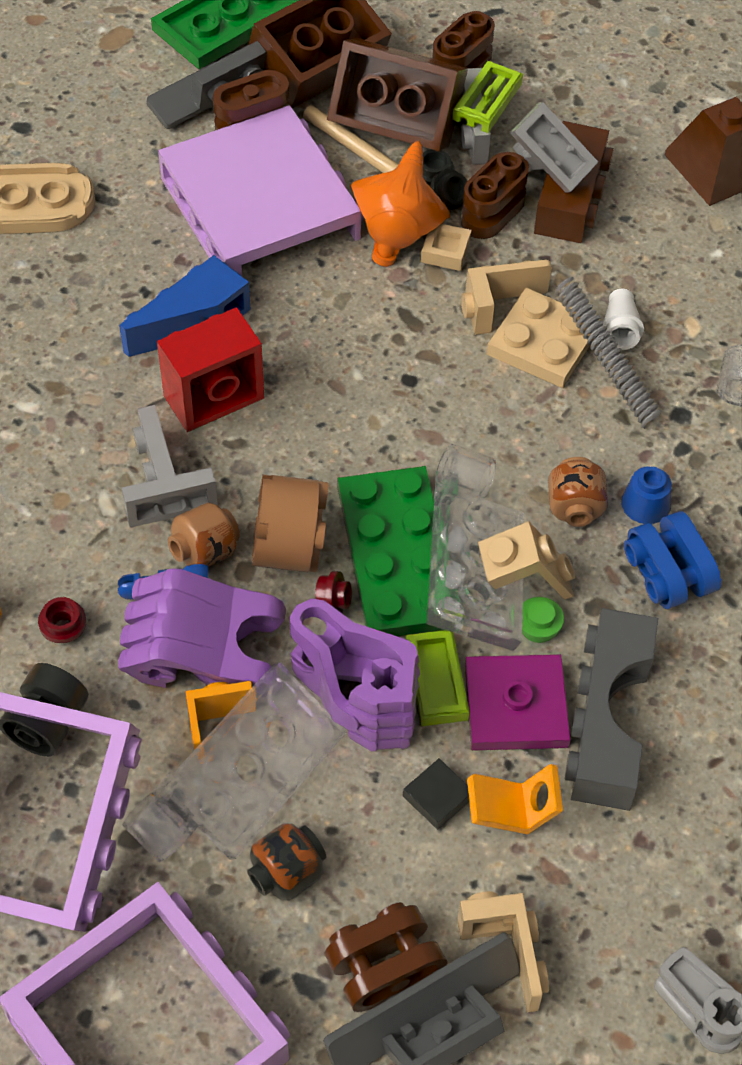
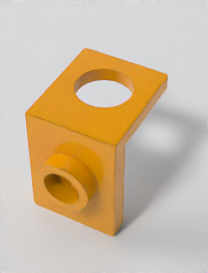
(213, 702)
(513, 804)

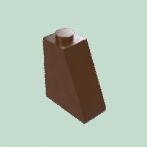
(711, 152)

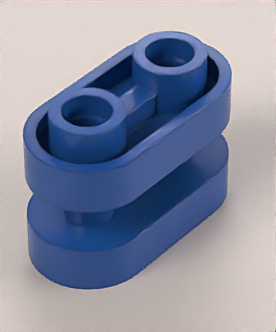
(672, 560)

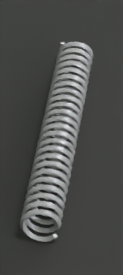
(601, 336)

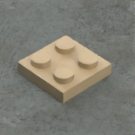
(540, 339)

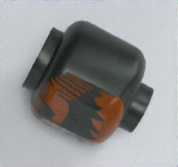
(286, 861)

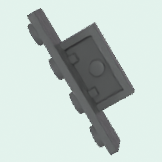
(195, 92)
(435, 1017)

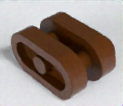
(466, 41)
(249, 97)
(495, 195)
(393, 930)

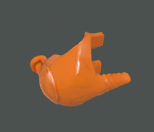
(399, 206)

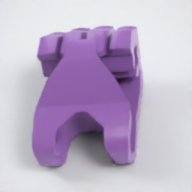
(194, 627)
(383, 705)

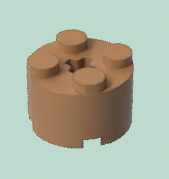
(289, 523)

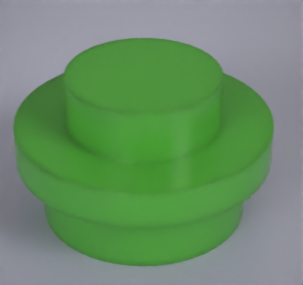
(541, 619)

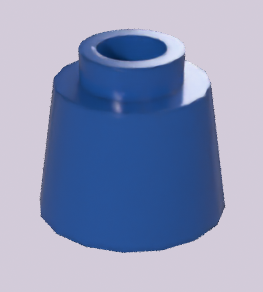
(647, 495)

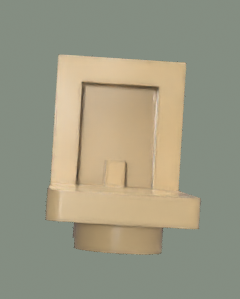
(500, 282)
(523, 553)
(490, 915)

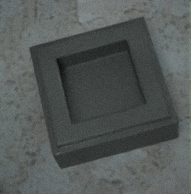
(437, 793)

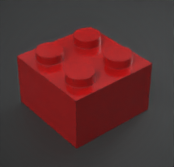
(211, 369)

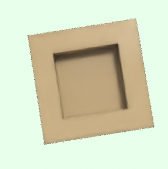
(446, 247)

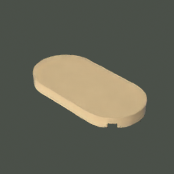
(43, 197)

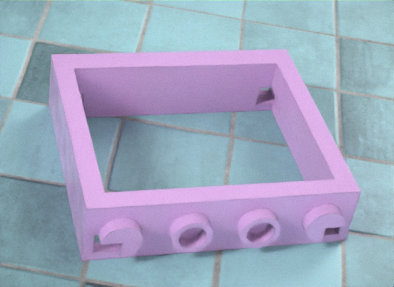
(108, 805)
(236, 988)

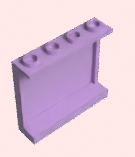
(257, 188)

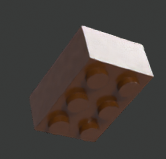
(308, 40)
(396, 93)

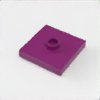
(516, 702)

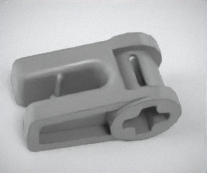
(700, 999)

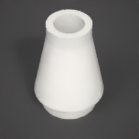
(623, 319)

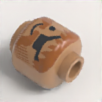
(576, 490)
(203, 535)

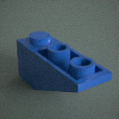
(193, 299)

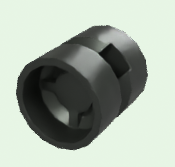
(51, 686)

